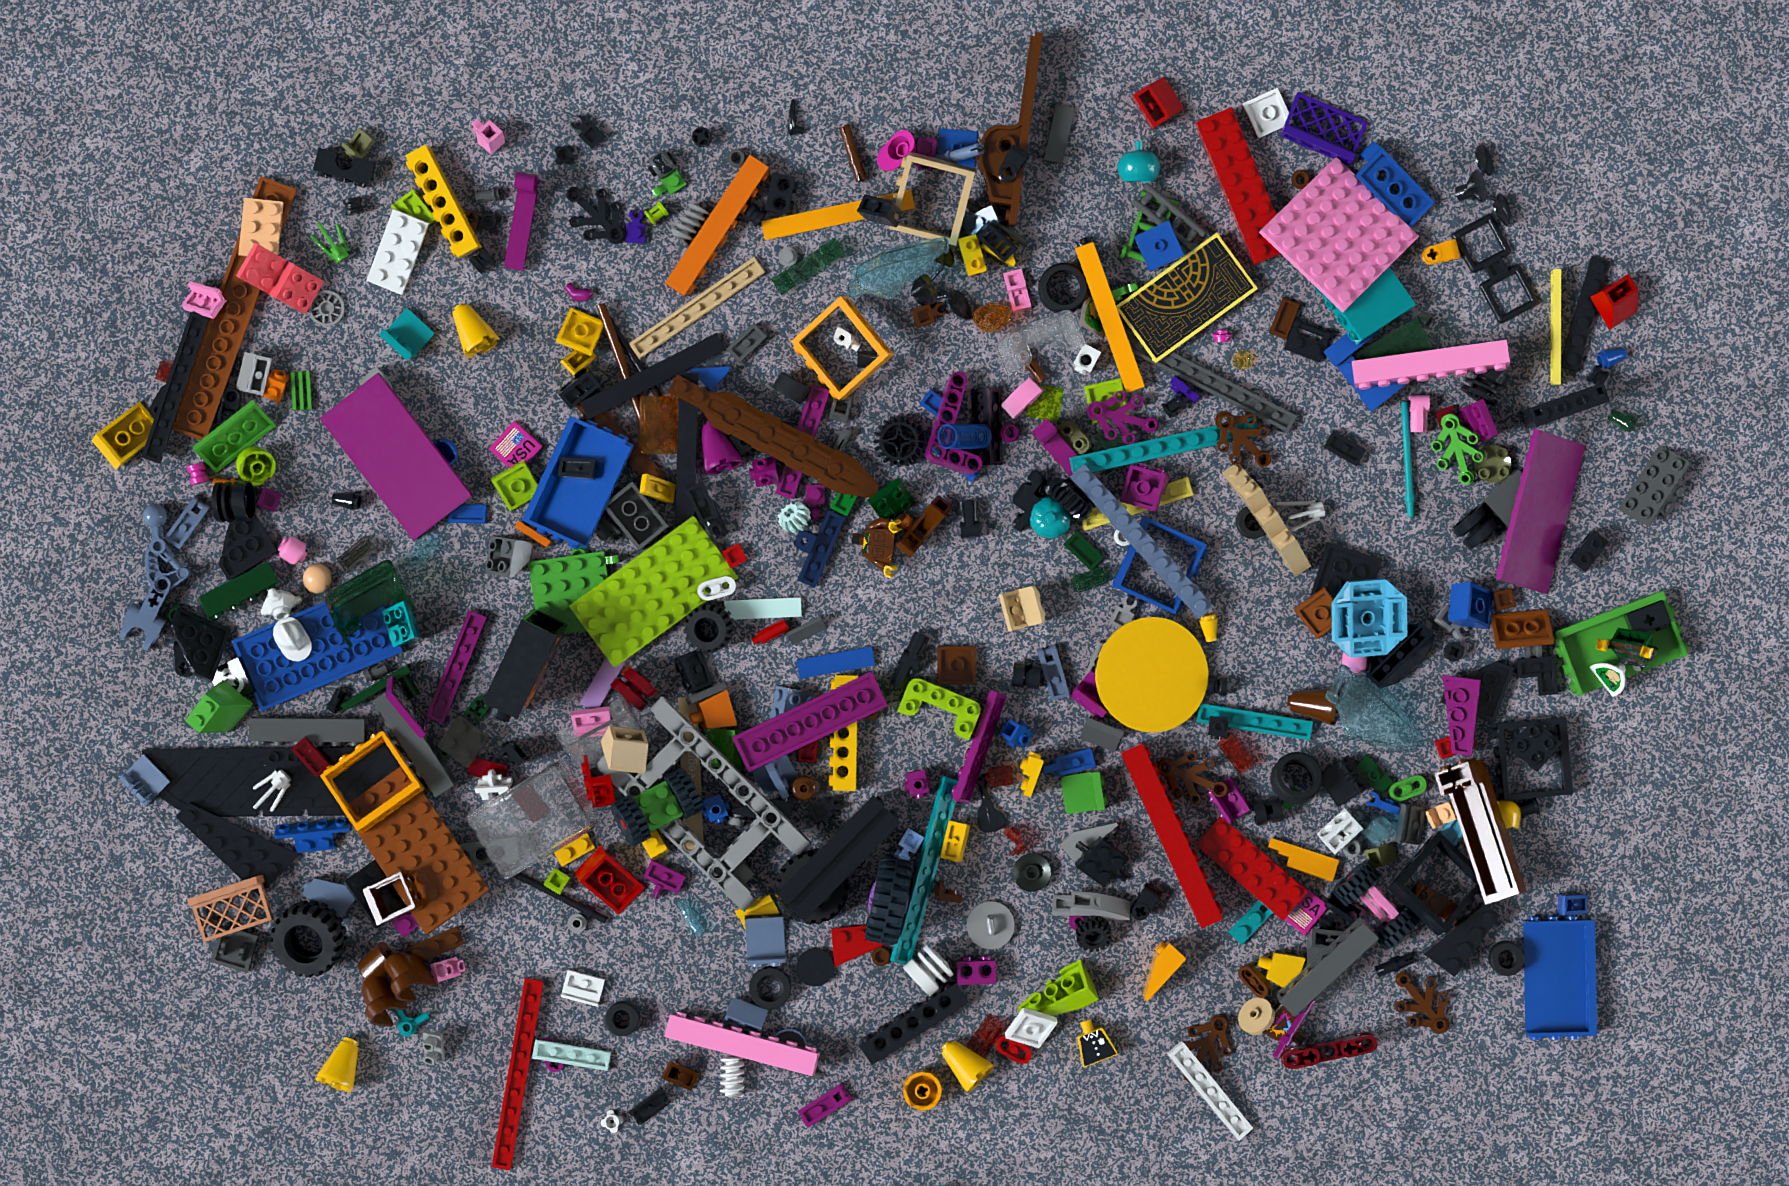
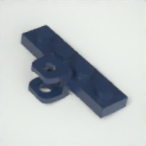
(818, 547)

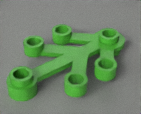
(1457, 446)

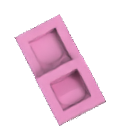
(1017, 290)
(1022, 397)

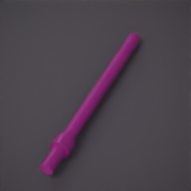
(1286, 1039)

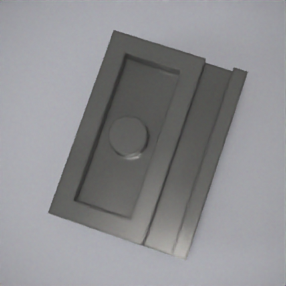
(1410, 824)

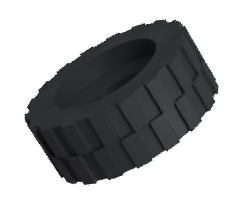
(769, 1002)

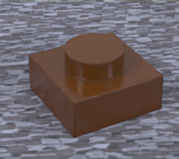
(1504, 599)

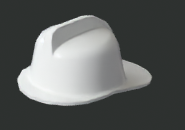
(292, 639)

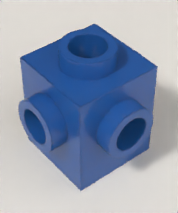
(1016, 733)
(716, 800)

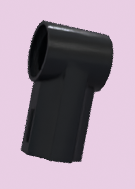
(969, 523)

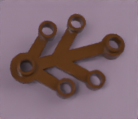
(1240, 436)
(1189, 776)
(1424, 1005)
(1207, 1044)

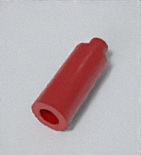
(771, 632)

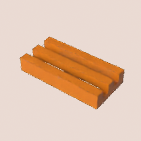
(533, 534)

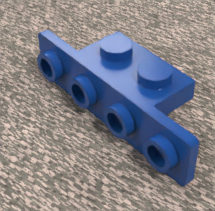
(313, 835)

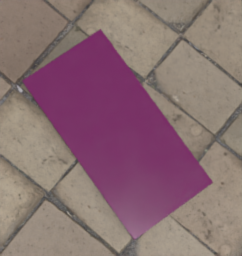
(396, 456)
(1540, 511)

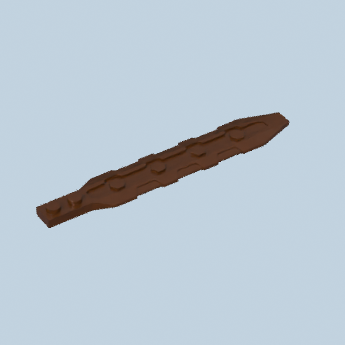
(777, 439)

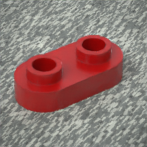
(1013, 1050)

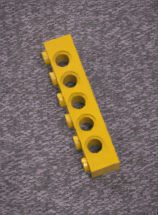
(416, 160)
(847, 782)

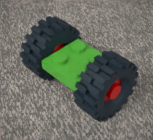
(657, 807)

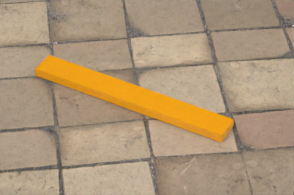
(823, 218)
(1110, 317)

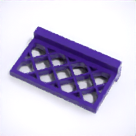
(1318, 144)

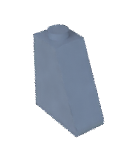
(330, 893)

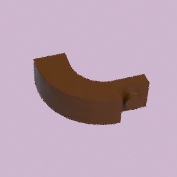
(924, 526)

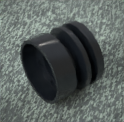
(1484, 385)
(233, 501)

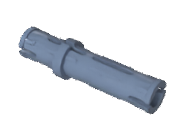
(961, 154)

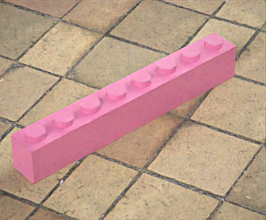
(1431, 363)
(742, 1044)

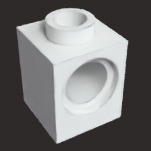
(1092, 353)

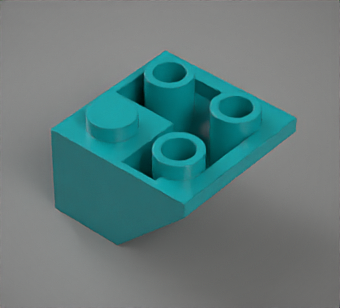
(401, 624)

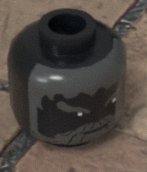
(662, 164)

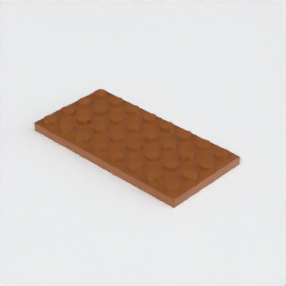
(422, 843)

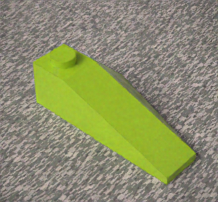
(1066, 994)

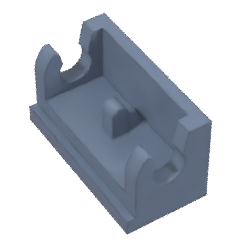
(745, 1015)

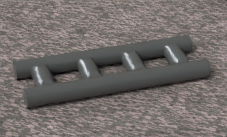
(1167, 204)

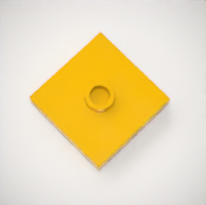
(580, 331)

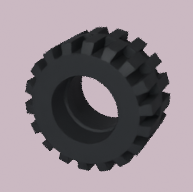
(697, 638)

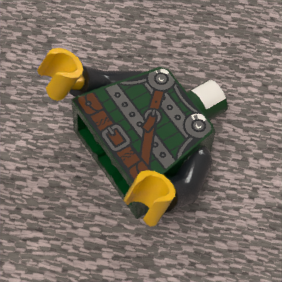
(1631, 647)

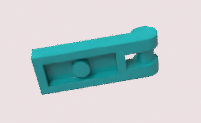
(1249, 922)

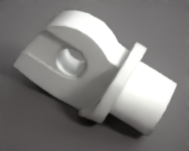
(848, 341)

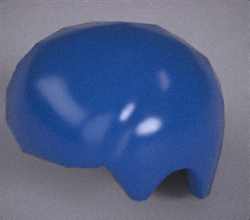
(448, 449)

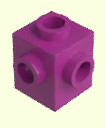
(764, 472)
(912, 777)

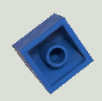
(1470, 605)

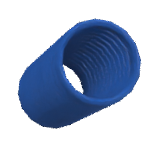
(962, 428)

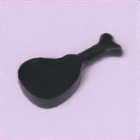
(988, 817)

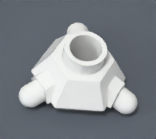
(279, 603)

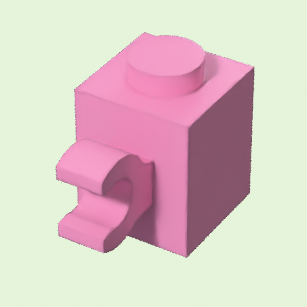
(488, 135)

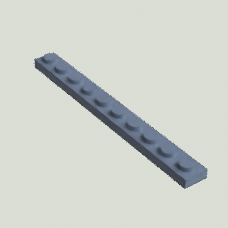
(1141, 541)

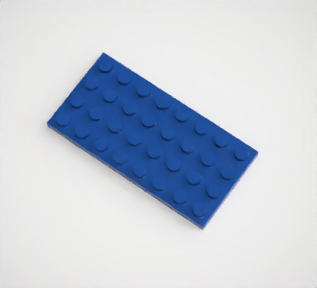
(330, 657)

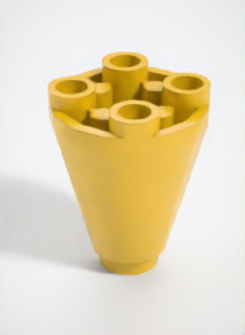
(340, 1066)

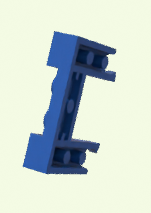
(1341, 357)

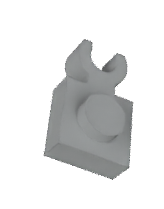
(1123, 614)
(1442, 620)

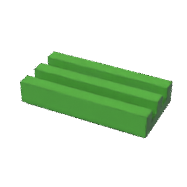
(301, 391)

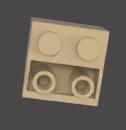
(625, 749)

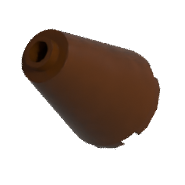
(1314, 705)

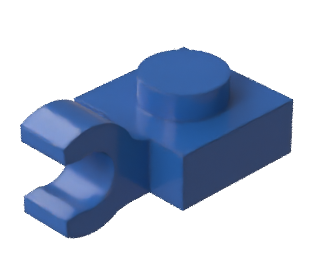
(1388, 805)

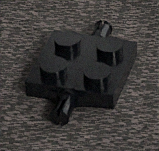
(1101, 861)

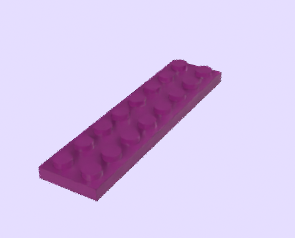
(809, 721)

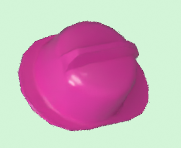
(892, 153)

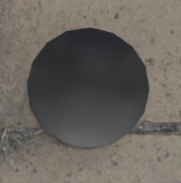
(814, 967)

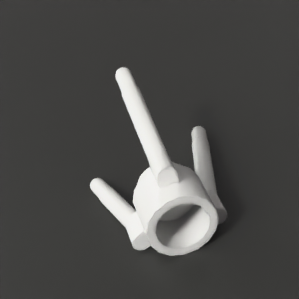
(1314, 511)
(279, 781)

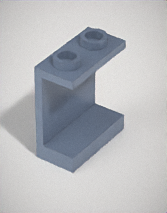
(765, 940)

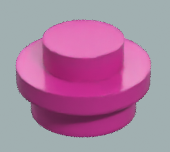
(1222, 335)

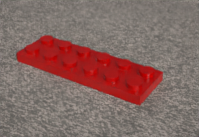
(1251, 868)

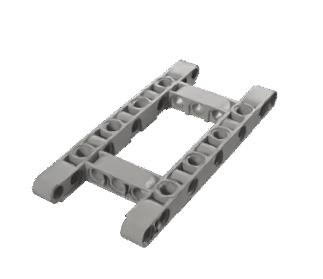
(679, 832)

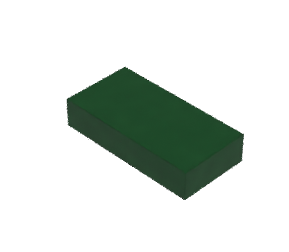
(1083, 550)

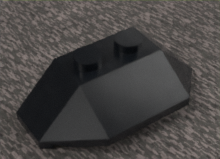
(1403, 658)

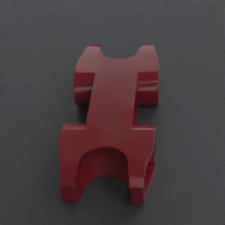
(1317, 1056)

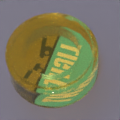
(1242, 360)

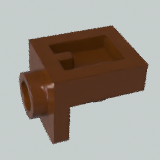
(950, 896)

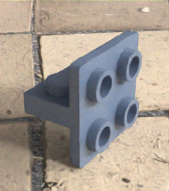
(776, 776)

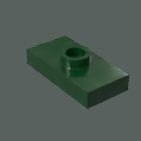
(1373, 774)

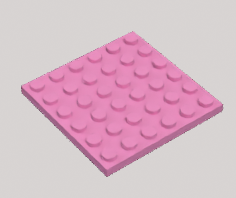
(1338, 234)

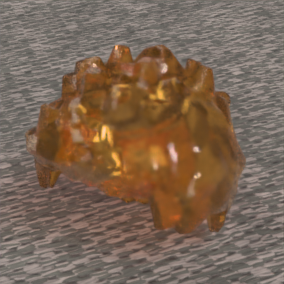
(991, 317)

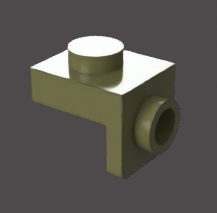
(359, 144)

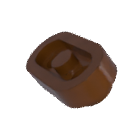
(1255, 980)

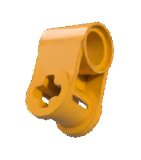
(1444, 252)

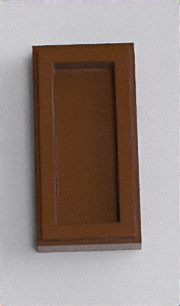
(1284, 318)

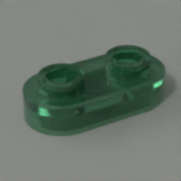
(1090, 579)

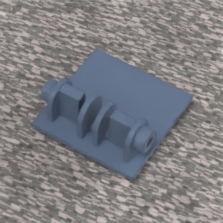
(144, 780)

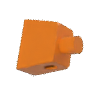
(714, 712)

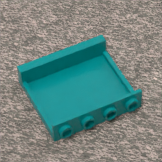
(1374, 308)

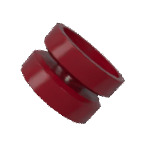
(634, 688)

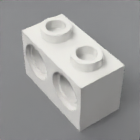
(1339, 831)

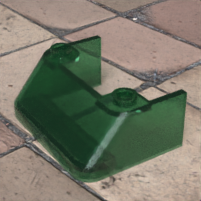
(365, 594)

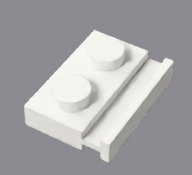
(582, 988)

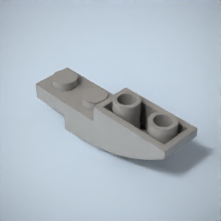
(1091, 905)

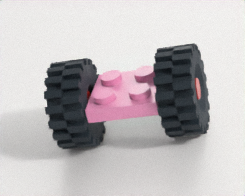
(1359, 883)

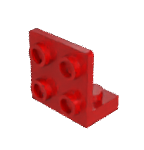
(600, 787)

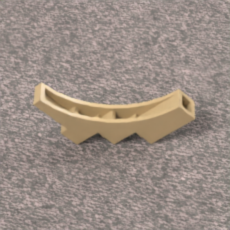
(1267, 518)

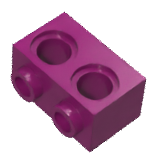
(976, 976)

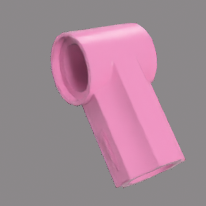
(1419, 411)

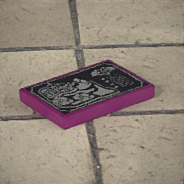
(406, 707)

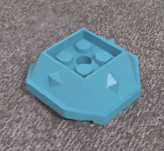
(1385, 620)

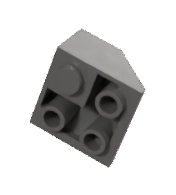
(507, 556)

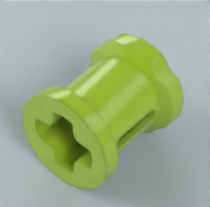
(656, 213)

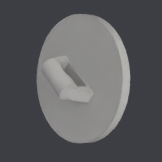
(990, 925)

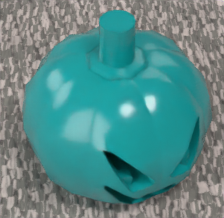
(1138, 165)
(1049, 519)

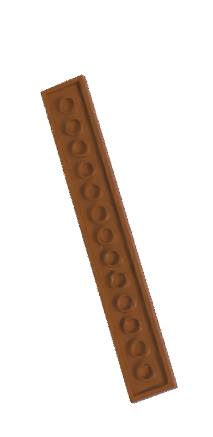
(225, 333)

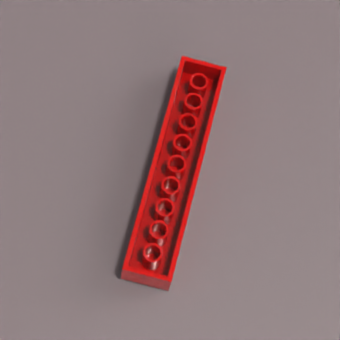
(1171, 835)

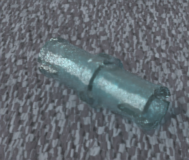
(690, 917)

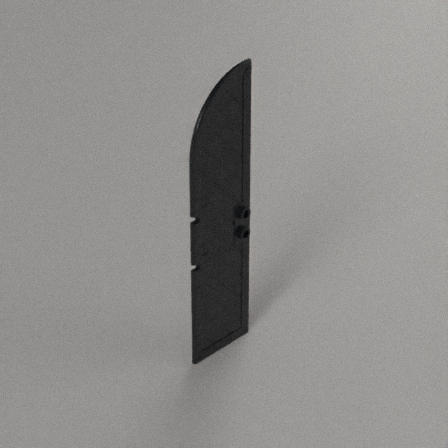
(225, 777)

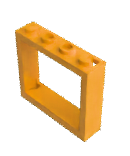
(866, 330)
(389, 806)

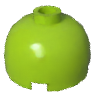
(255, 465)

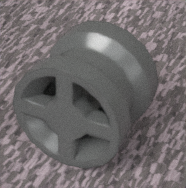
(1533, 651)

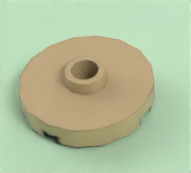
(1262, 1021)

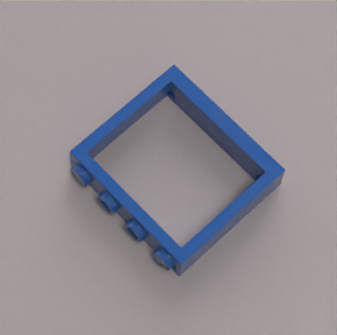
(1192, 570)

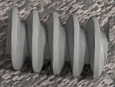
(689, 223)

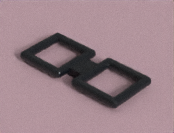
(1495, 268)

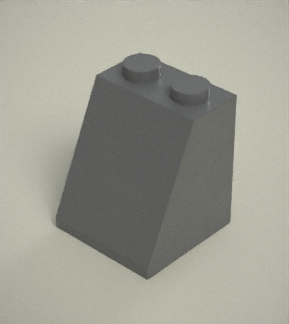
(1502, 498)

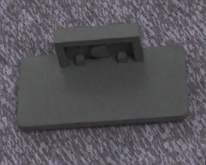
(1656, 487)

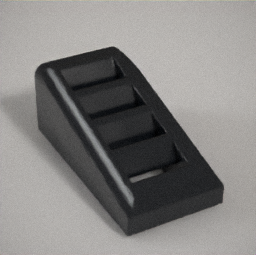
(984, 229)

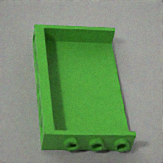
(1579, 641)

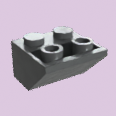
(1318, 941)

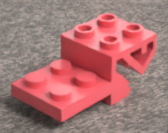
(280, 278)

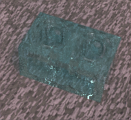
(1376, 830)

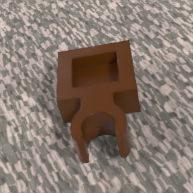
(925, 314)

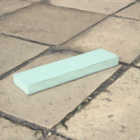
(764, 608)
(571, 1055)

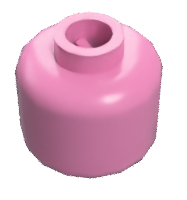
(292, 550)
(1355, 664)

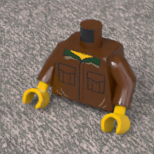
(879, 543)

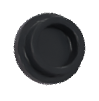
(1326, 923)

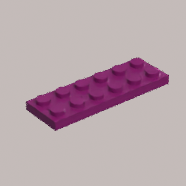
(980, 744)

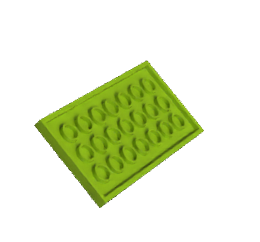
(651, 591)

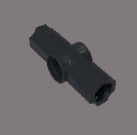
(909, 659)

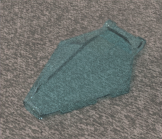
(893, 267)
(1371, 712)

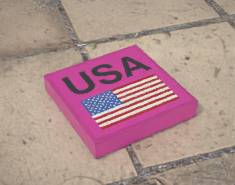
(515, 445)
(1306, 912)

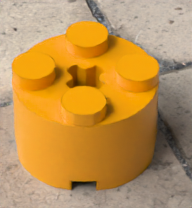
(917, 1099)

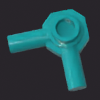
(408, 1025)

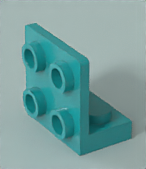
(407, 335)

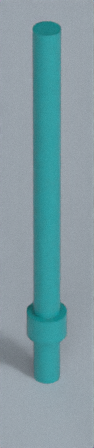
(1409, 497)

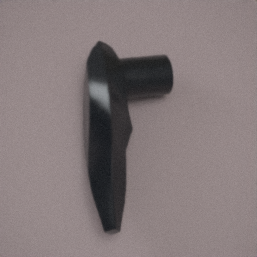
(792, 127)

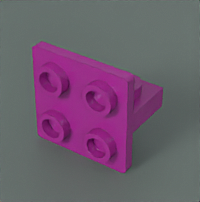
(1088, 697)

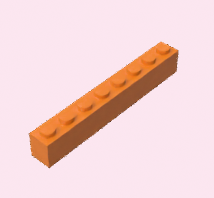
(717, 226)

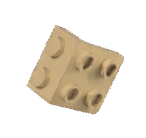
(1022, 608)

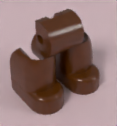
(376, 989)

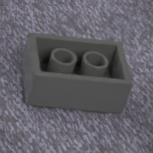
(636, 516)

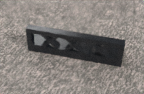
(992, 414)

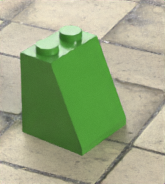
(219, 709)

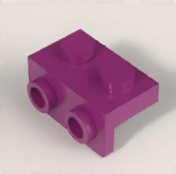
(1233, 803)

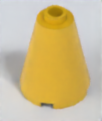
(473, 331)
(966, 1064)

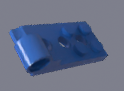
(1379, 159)

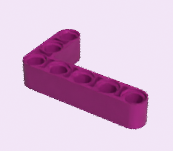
(523, 215)
(951, 409)
(1054, 444)

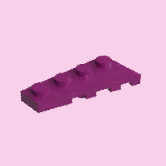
(1462, 709)

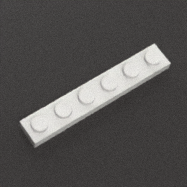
(1210, 1090)

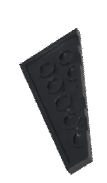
(236, 846)

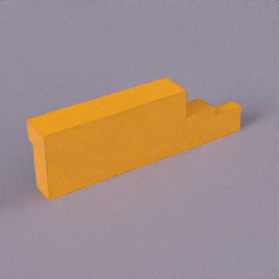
(1306, 860)

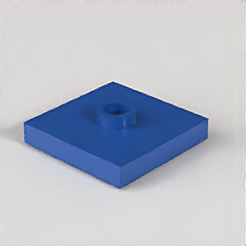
(1159, 246)

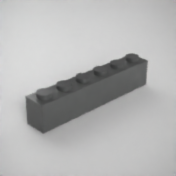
(316, 729)
(418, 750)
(1327, 967)

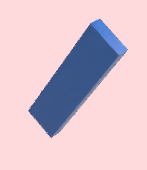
(835, 662)

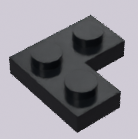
(1543, 669)

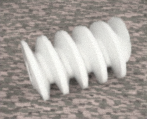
(732, 1081)

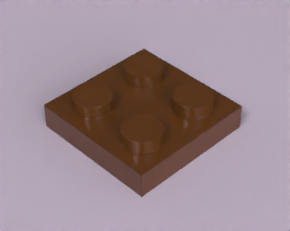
(956, 665)

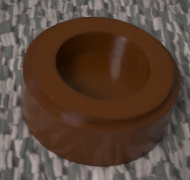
(880, 956)

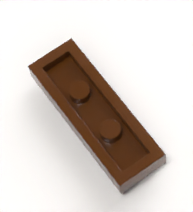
(437, 944)

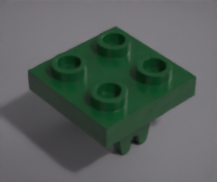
(891, 500)

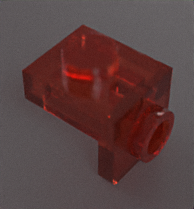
(999, 776)
(1014, 835)

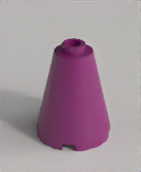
(718, 451)

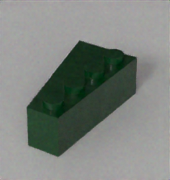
(237, 590)

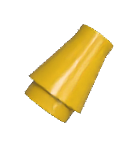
(1209, 626)

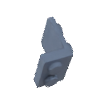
(789, 698)

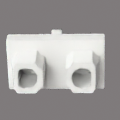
(492, 783)

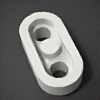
(716, 589)

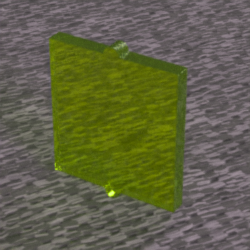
(1047, 404)

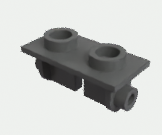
(607, 531)

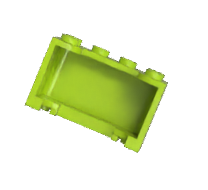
(964, 707)

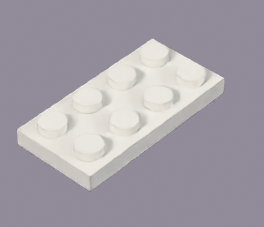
(398, 251)

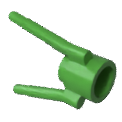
(338, 252)

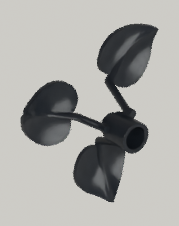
(1476, 187)
(924, 290)

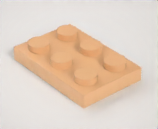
(260, 225)

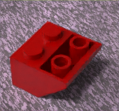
(1157, 103)
(1617, 301)

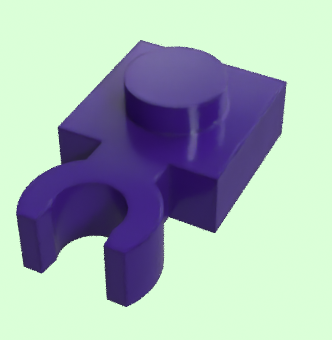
(635, 231)
(1179, 387)

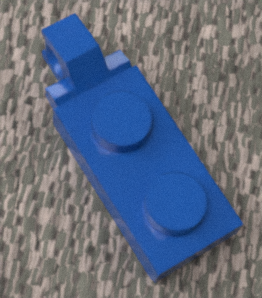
(1071, 762)

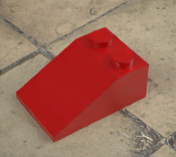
(609, 879)

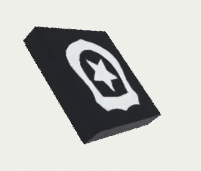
(236, 675)

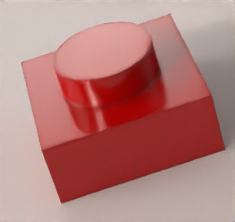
(734, 555)

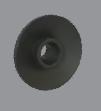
(1039, 879)

